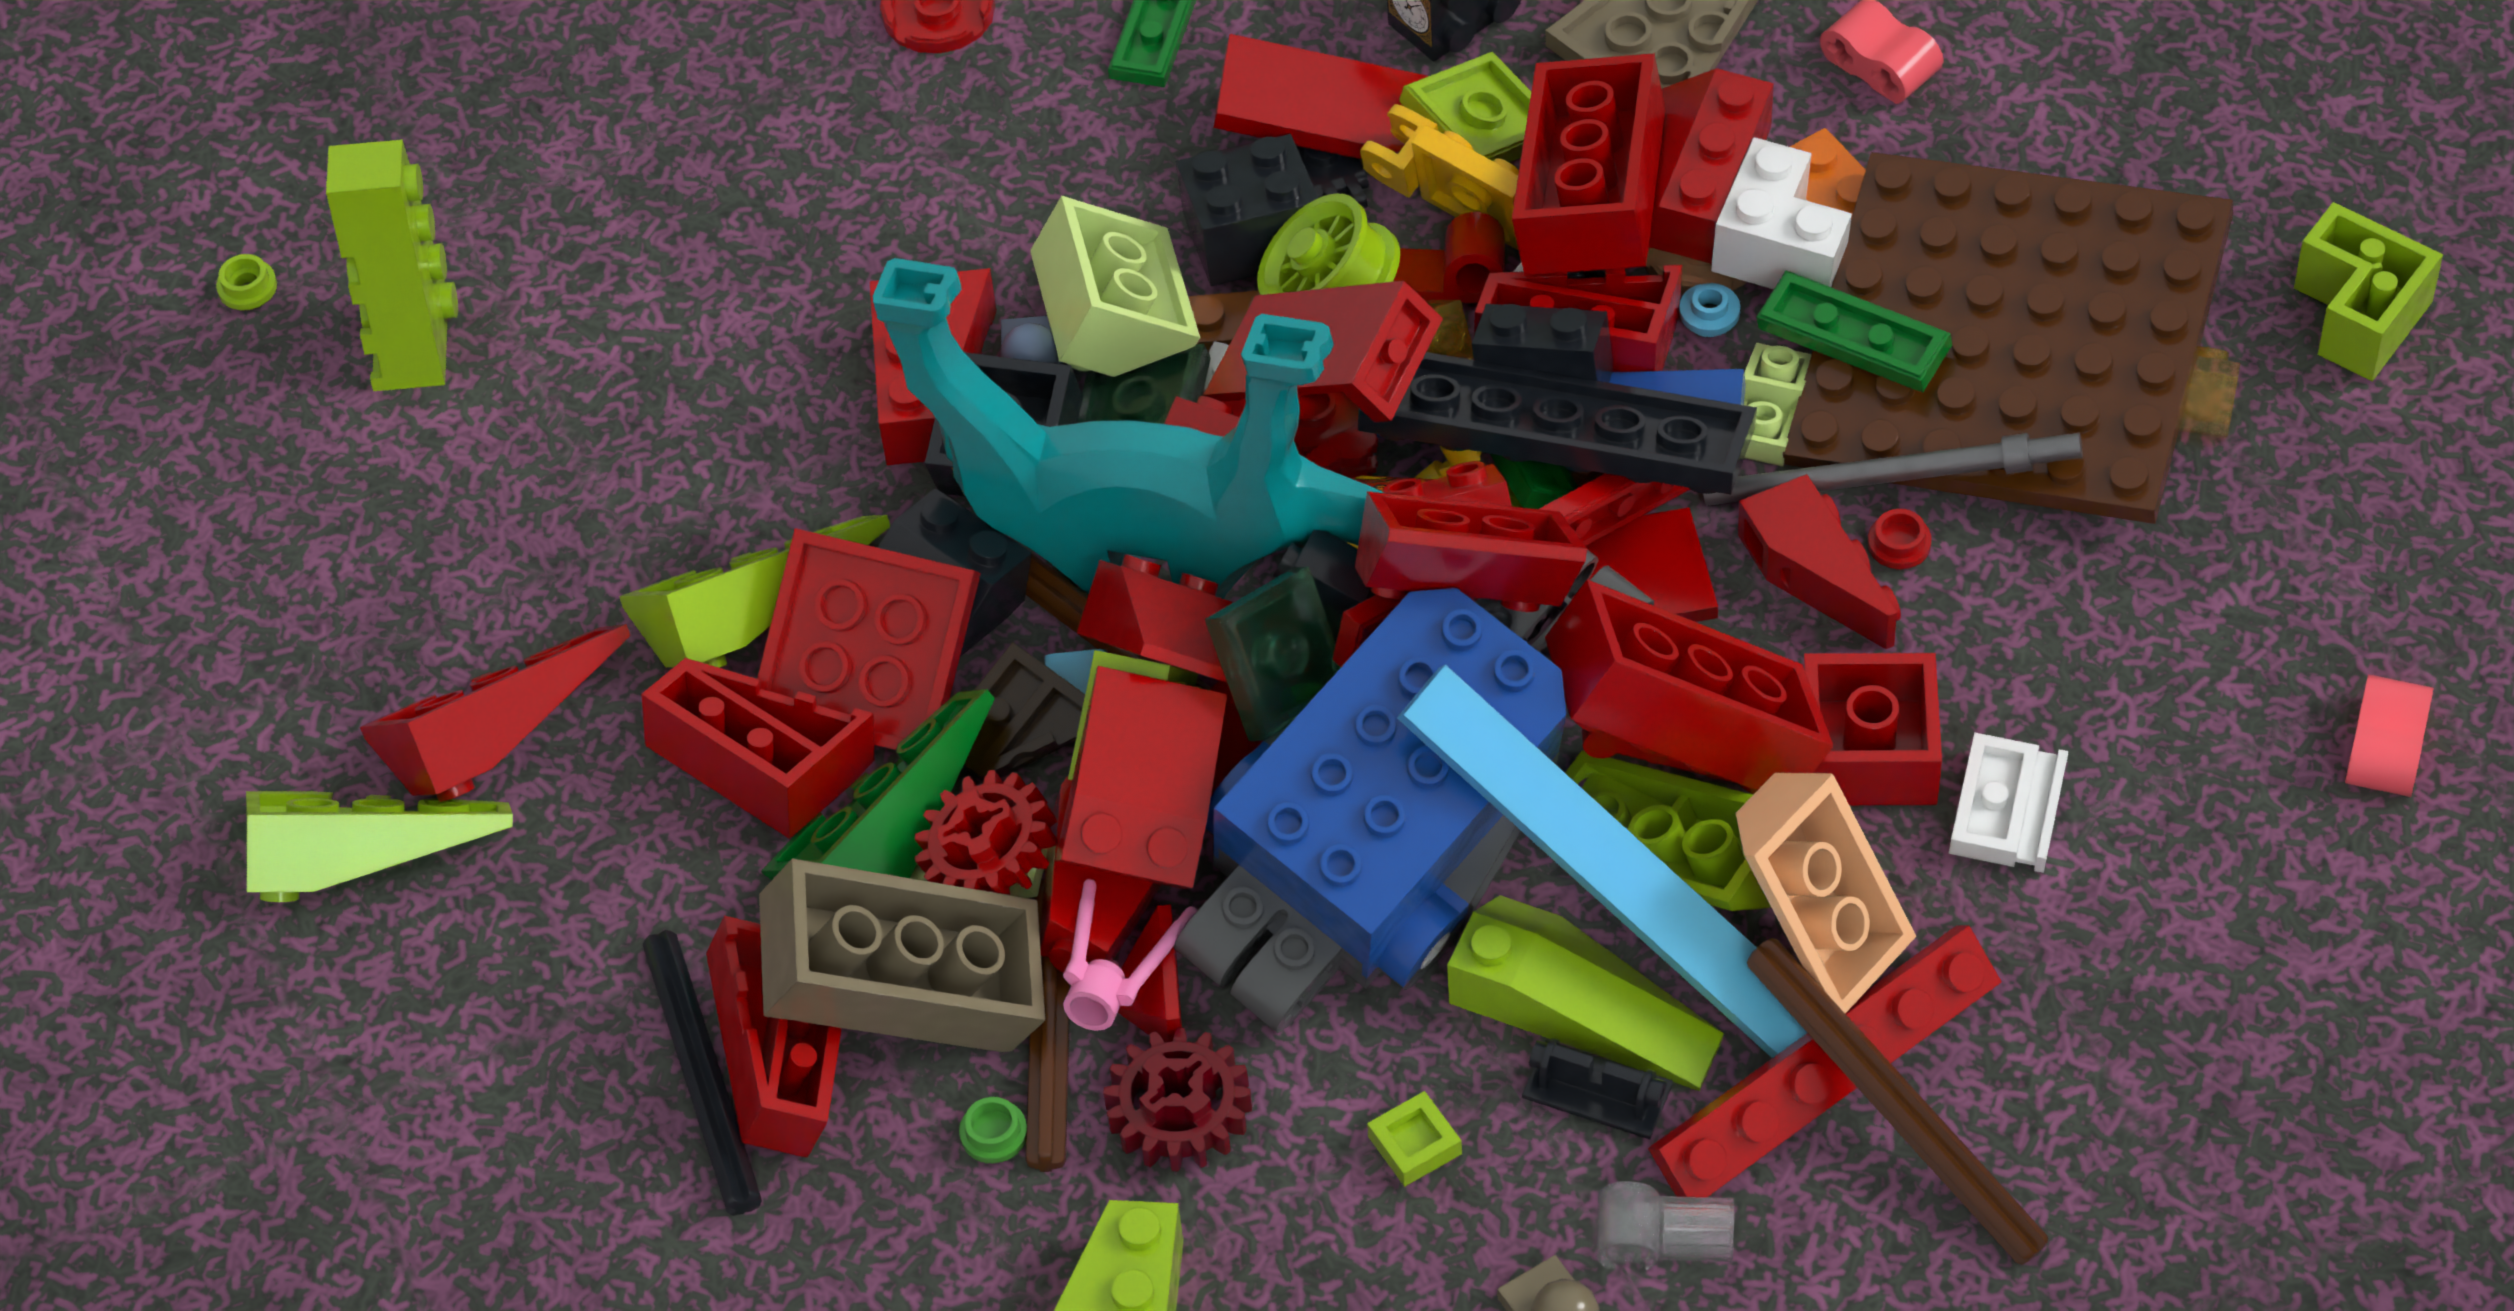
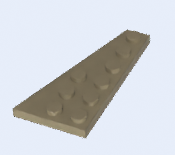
(1683, 34)

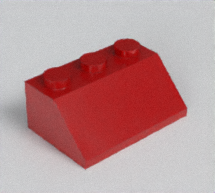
(1701, 152)
(1478, 547)

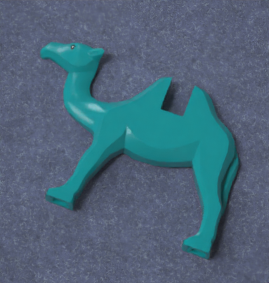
(1126, 485)

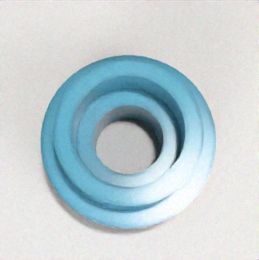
(1709, 321)

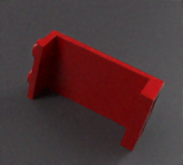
(1376, 336)

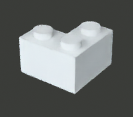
(1771, 224)

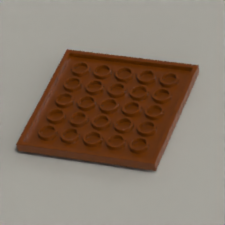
(2062, 320)

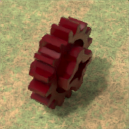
(1176, 1106)

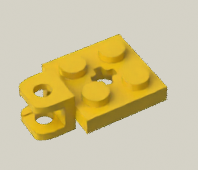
(1444, 168)

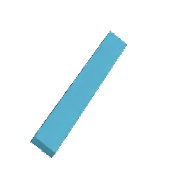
(1598, 854)

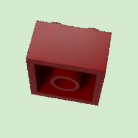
(1881, 725)

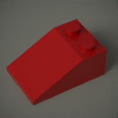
(1154, 616)
(1143, 778)

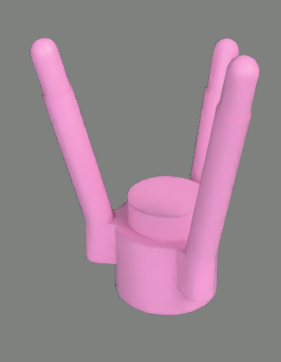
(1101, 985)

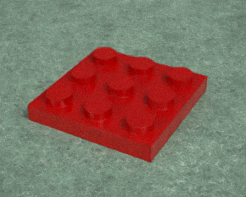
(868, 631)

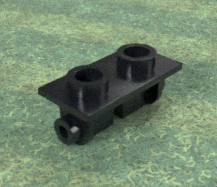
(1596, 1088)

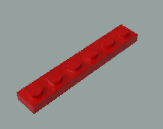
(1807, 1082)

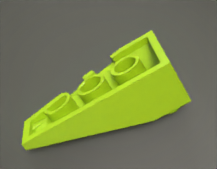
(1568, 987)

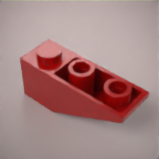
(1806, 552)

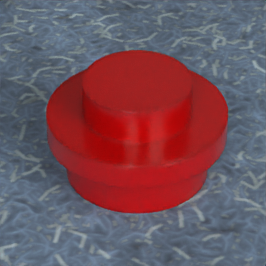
(1899, 539)

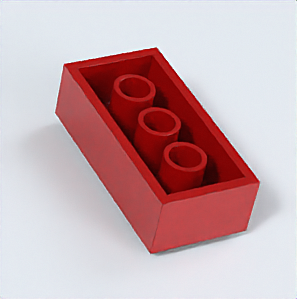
(1589, 165)
(1685, 689)

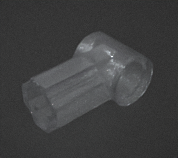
(1647, 1227)

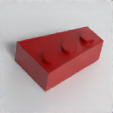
(1638, 308)
(902, 417)
(755, 746)
(775, 1065)

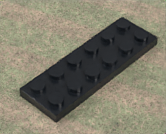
(1572, 423)

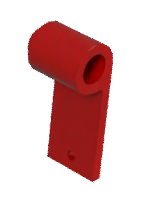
(1459, 271)

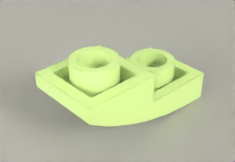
(1773, 386)

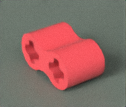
(1881, 50)
(2389, 735)

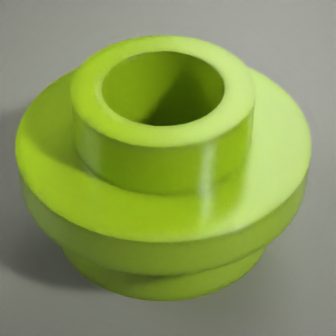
(241, 270)

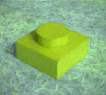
(1414, 1138)

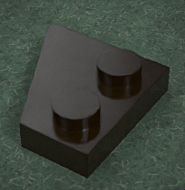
(1029, 718)

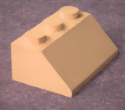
(1823, 882)

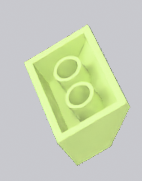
(1111, 289)

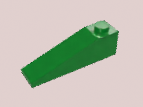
(889, 804)

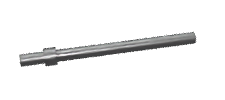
(2014, 453)

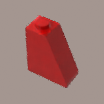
(1117, 905)

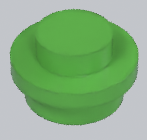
(993, 1130)

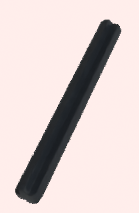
(702, 1073)

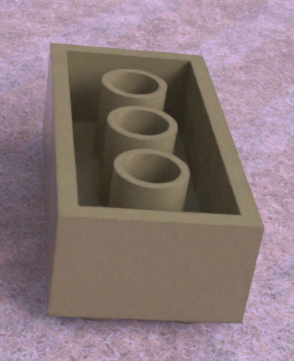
(900, 957)

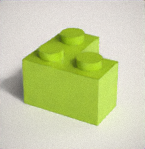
(2372, 286)

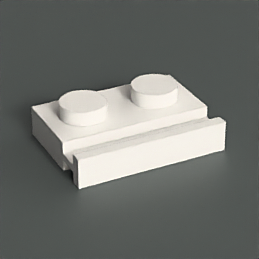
(2008, 802)

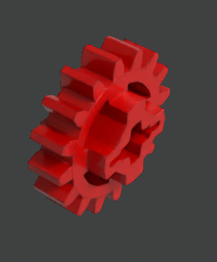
(987, 835)

